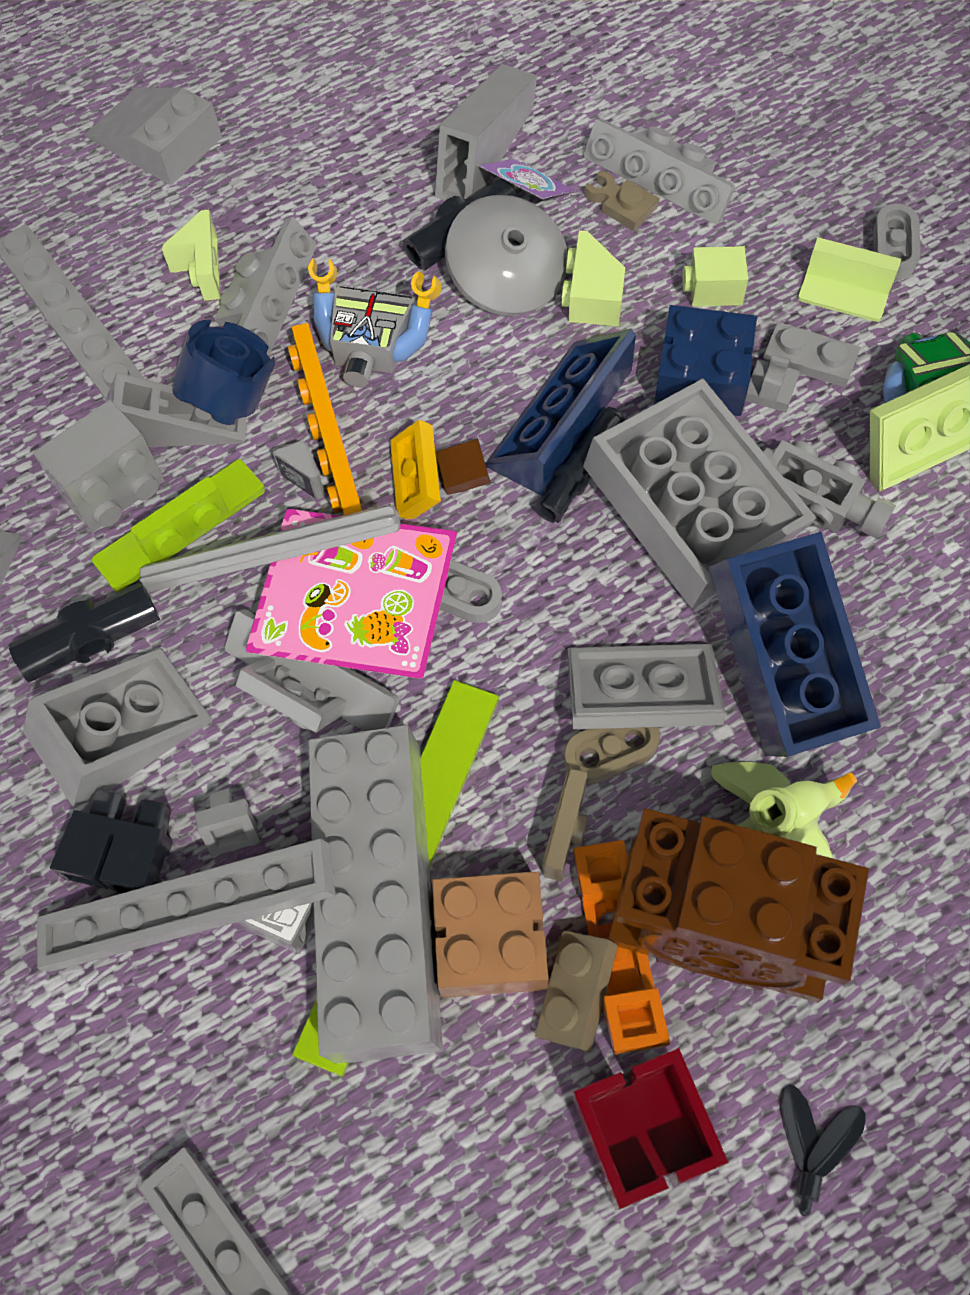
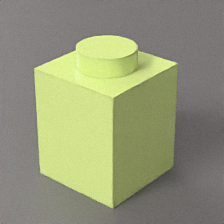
(716, 276)

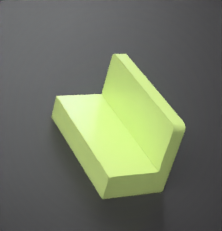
(849, 279)

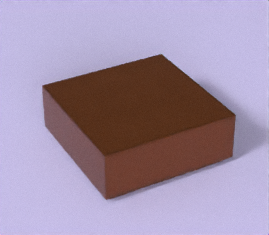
(463, 467)

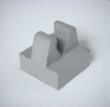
(772, 383)
(226, 824)

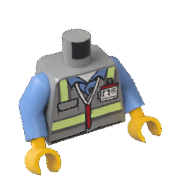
(370, 326)

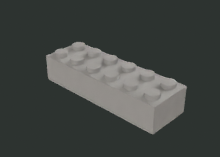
(379, 927)

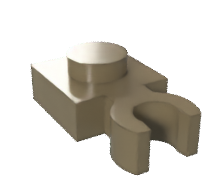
(623, 203)

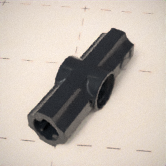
(428, 243)
(83, 631)

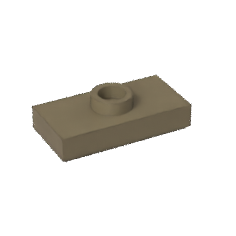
(567, 825)

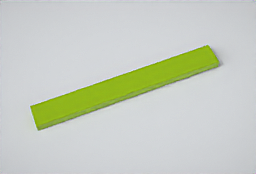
(444, 772)

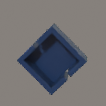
(710, 348)

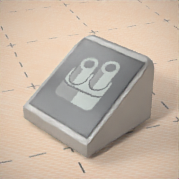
(298, 467)

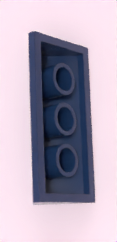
(564, 410)

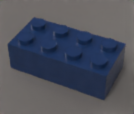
(794, 646)

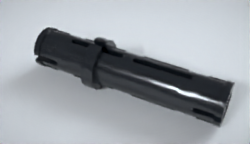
(571, 477)

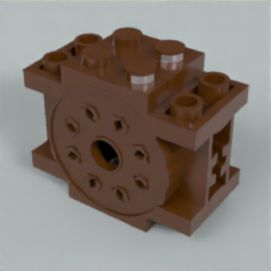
(739, 905)

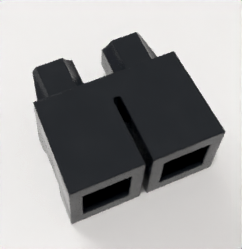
(114, 852)

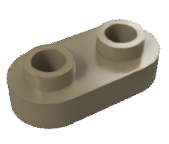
(611, 751)

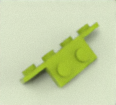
(178, 524)

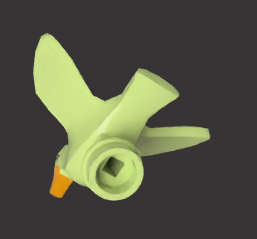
(780, 806)

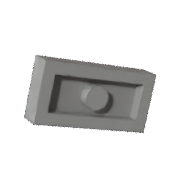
(813, 353)

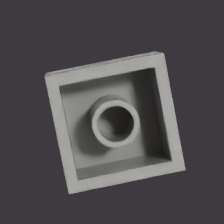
(100, 466)

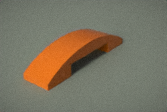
(631, 1000)

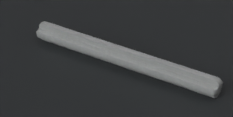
(271, 548)

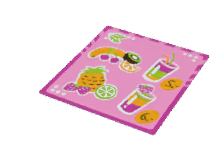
(357, 602)

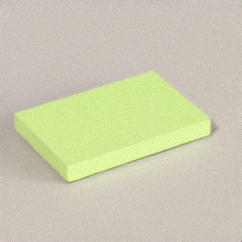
(920, 429)

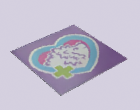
(527, 178)

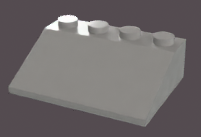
(694, 487)

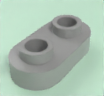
(901, 242)
(463, 585)

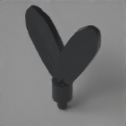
(814, 1154)

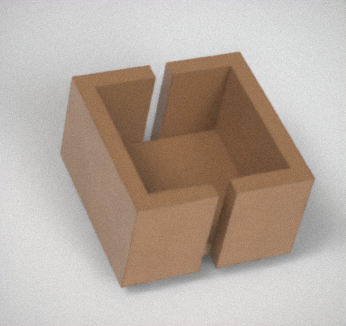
(490, 935)

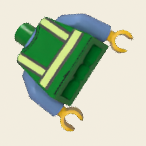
(923, 361)

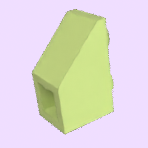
(596, 283)

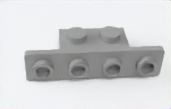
(662, 167)
(268, 283)
(308, 690)

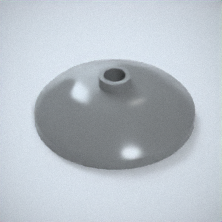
(493, 271)

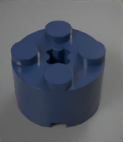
(223, 370)

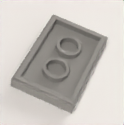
(644, 686)

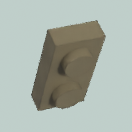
(576, 991)

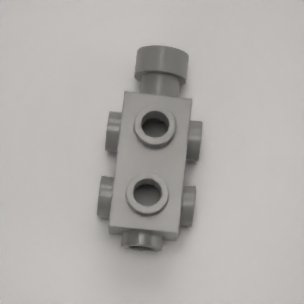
(829, 489)

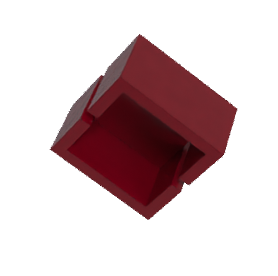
(648, 1129)

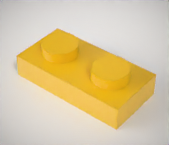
(415, 470)

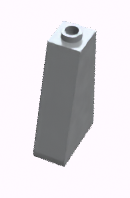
(482, 131)

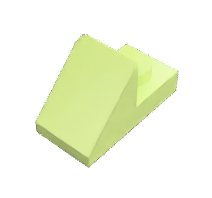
(196, 250)

